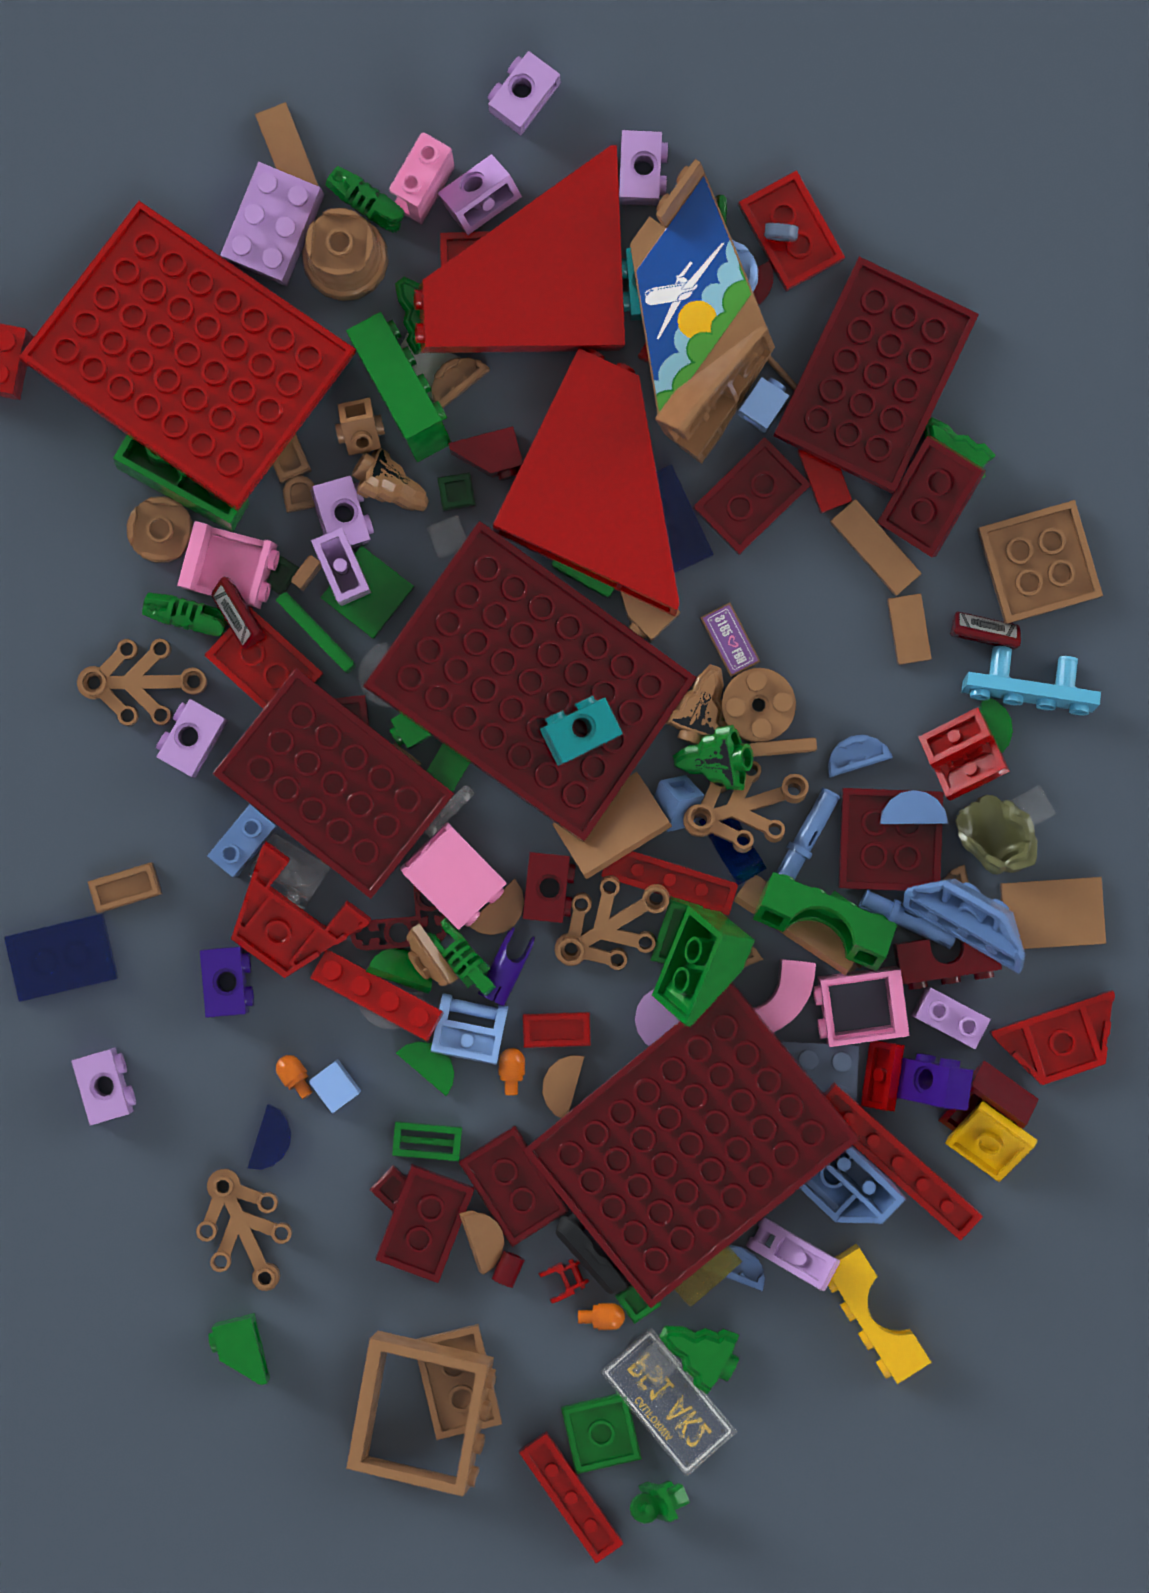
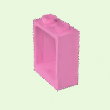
(896, 1005)

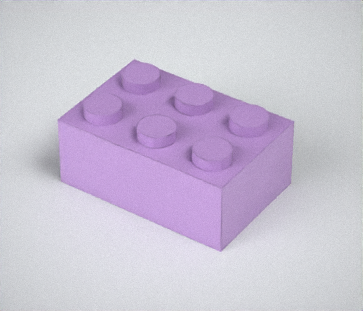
(272, 223)

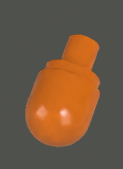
(511, 1069)
(293, 1075)
(603, 1316)

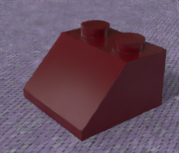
(999, 1093)

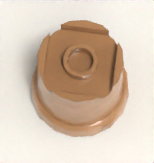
(344, 255)

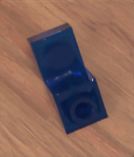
(740, 865)

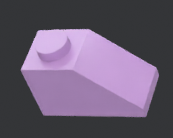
(341, 566)

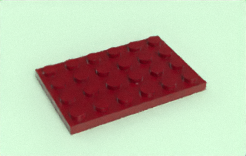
(876, 375)
(333, 783)

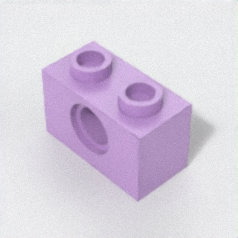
(517, 111)
(636, 148)
(479, 194)
(342, 493)
(191, 758)
(950, 1017)
(98, 1105)

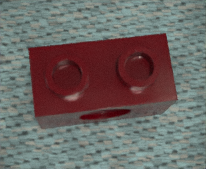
(536, 904)

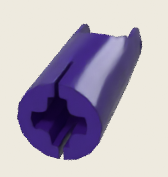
(506, 971)

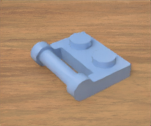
(465, 1039)

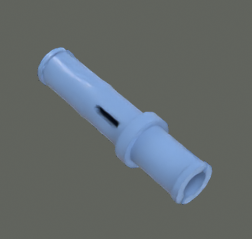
(808, 834)
(905, 918)

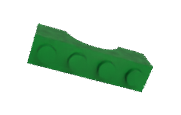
(863, 934)

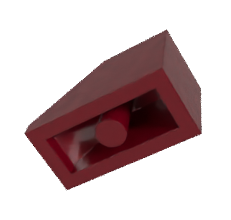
(491, 453)

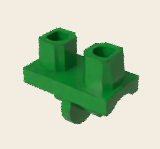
(658, 1502)

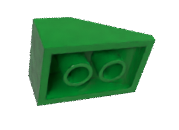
(701, 963)

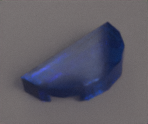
(272, 1139)

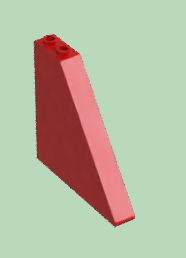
(537, 278)
(593, 486)

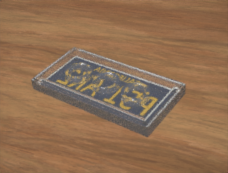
(674, 1412)

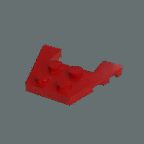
(280, 930)

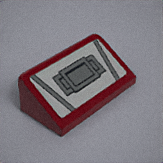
(237, 613)
(985, 630)

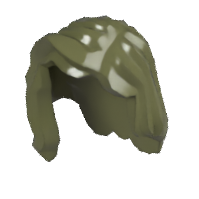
(998, 834)

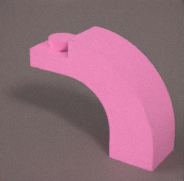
(790, 995)

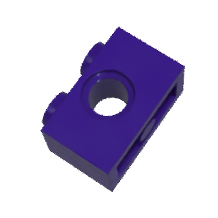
(216, 999)
(935, 1083)

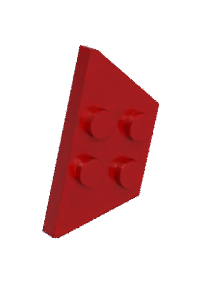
(1061, 1039)

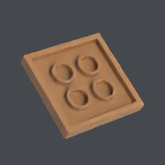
(1039, 562)

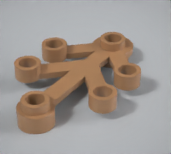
(136, 681)
(740, 810)
(608, 927)
(241, 1224)

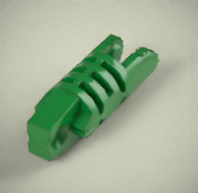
(365, 199)
(184, 613)
(463, 959)

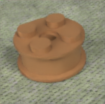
(777, 699)

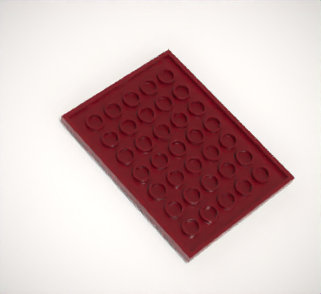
(504, 651)
(691, 1145)

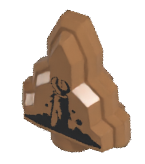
(387, 482)
(700, 708)

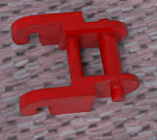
(560, 1268)

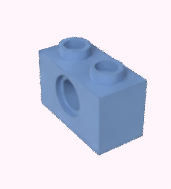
(242, 841)

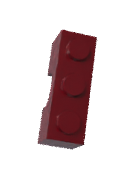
(920, 966)

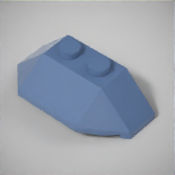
(969, 917)
(854, 1190)

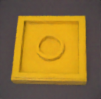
(991, 1141)

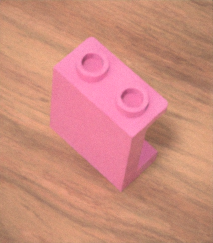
(422, 177)
(222, 553)
(453, 877)

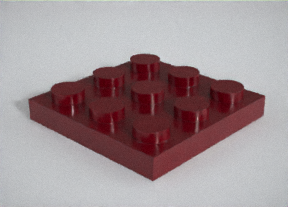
(885, 854)

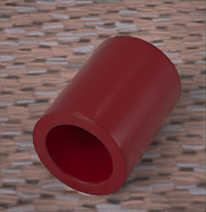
(508, 1269)

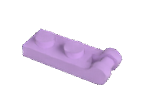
(794, 1254)

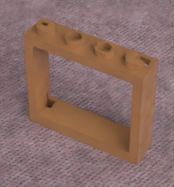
(479, 1411)

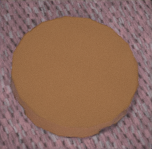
(159, 529)

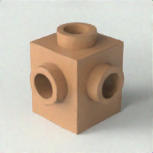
(359, 426)

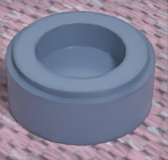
(781, 232)

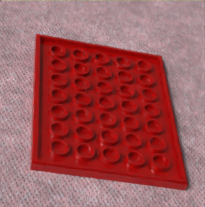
(187, 355)

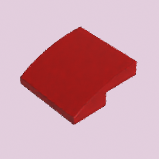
(963, 754)

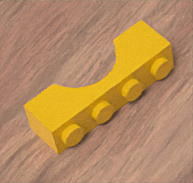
(898, 1349)

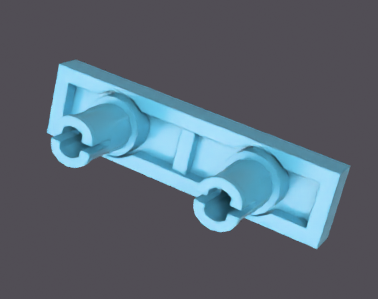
(1016, 691)

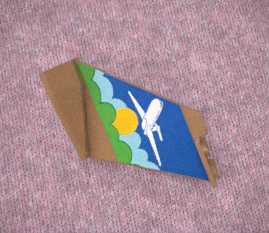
(696, 315)

